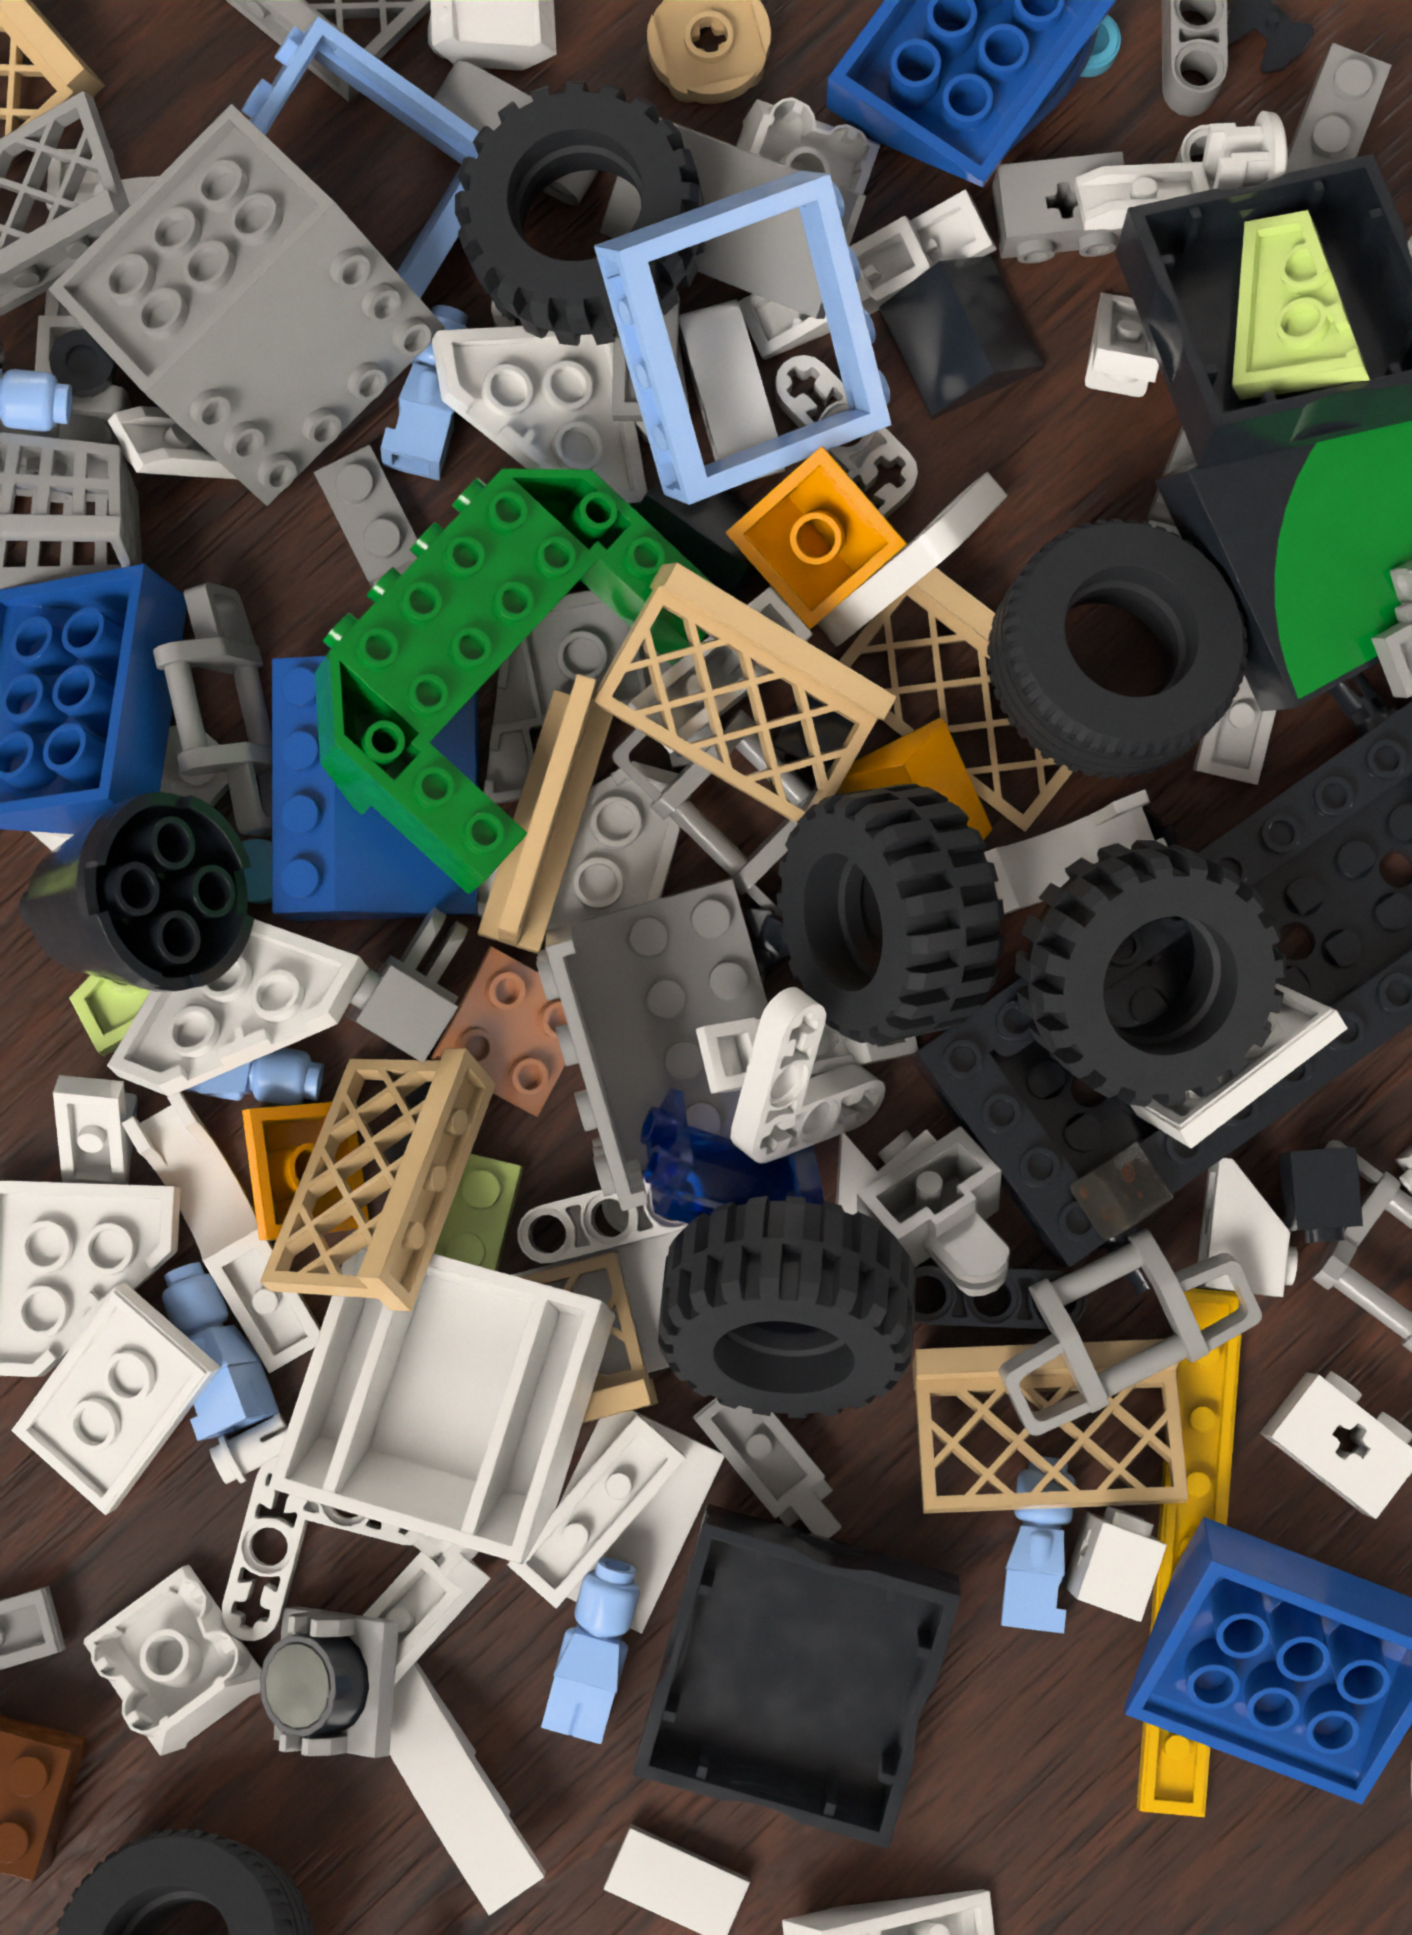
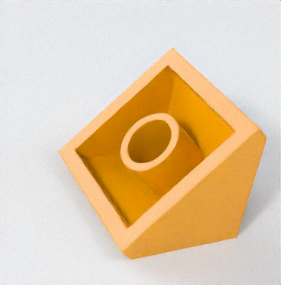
(816, 537)
(924, 759)
(278, 1152)

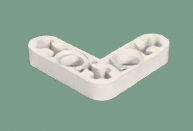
(857, 460)
(916, 559)
(779, 1102)
(272, 1597)

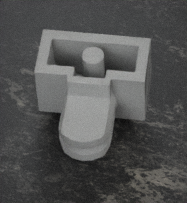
(406, 1004)
(941, 1210)

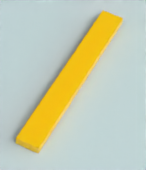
(1172, 1766)

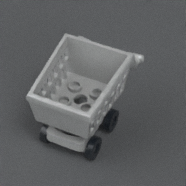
(71, 467)

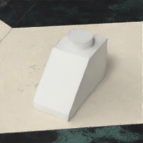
(1246, 1228)

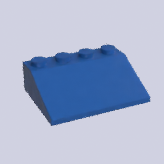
(959, 75)
(83, 695)
(325, 852)
(1279, 1662)

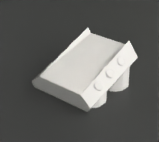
(493, 32)
(794, 138)
(173, 1662)

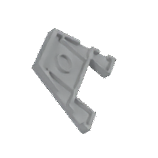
(573, 639)

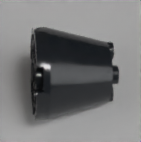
(145, 895)

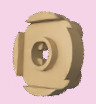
(704, 75)

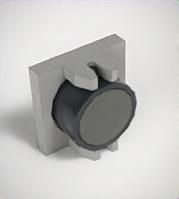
(326, 1678)

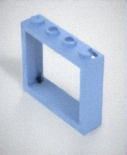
(397, 97)
(651, 357)

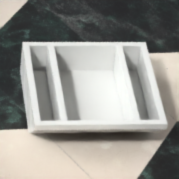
(450, 1410)

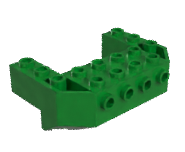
(451, 626)

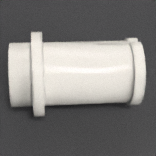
(249, 1449)

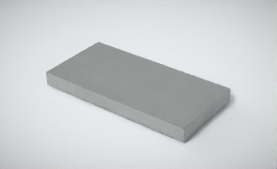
(761, 258)

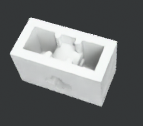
(1304, 1432)
(1115, 1562)

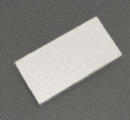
(676, 1883)

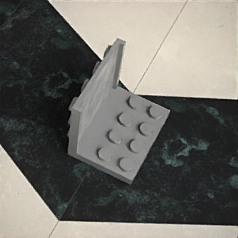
(247, 305)
(632, 1007)

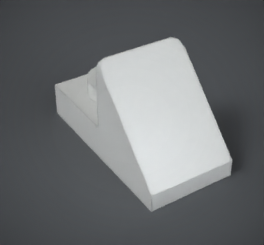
(1120, 349)
(90, 1130)
(857, 1173)

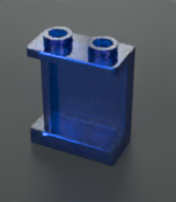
(700, 1170)

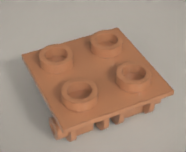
(509, 1031)

